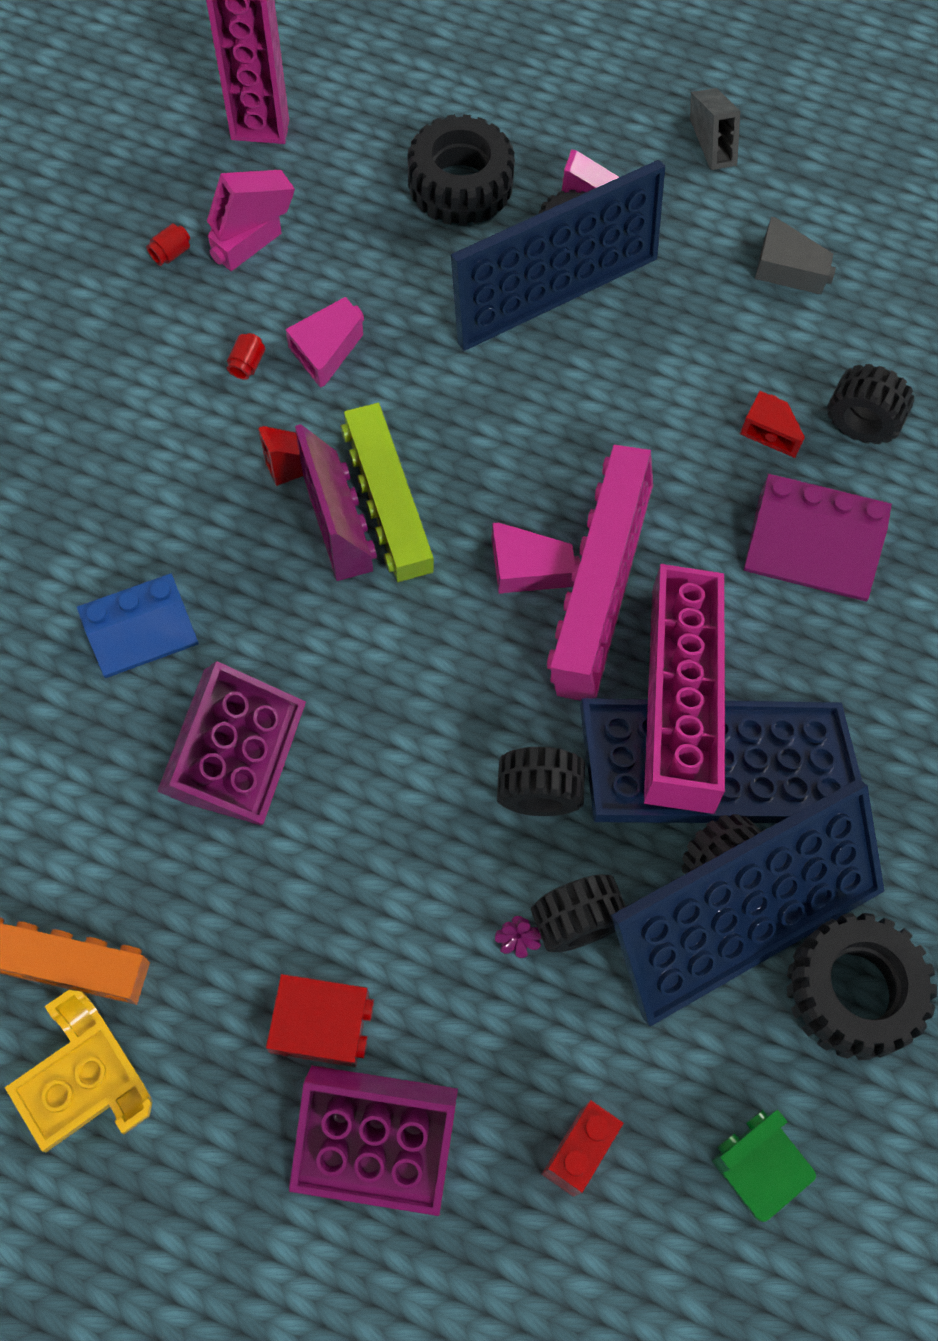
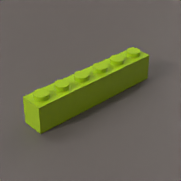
(388, 493)

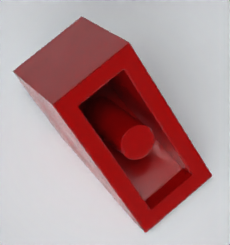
(773, 425)
(280, 454)

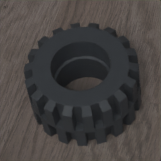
(870, 404)
(541, 781)
(717, 839)
(578, 912)

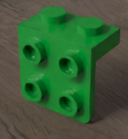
(764, 1165)

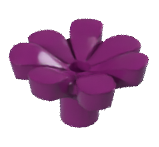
(518, 936)

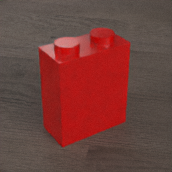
(320, 1021)
(582, 1149)

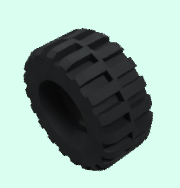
(460, 143)
(896, 959)

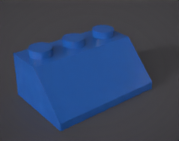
(137, 625)

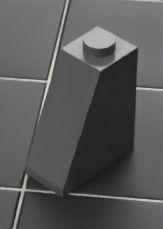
(716, 127)
(794, 259)

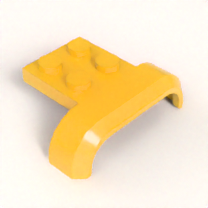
(79, 1078)

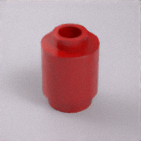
(168, 244)
(245, 356)

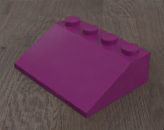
(335, 507)
(817, 537)
(232, 745)
(373, 1140)

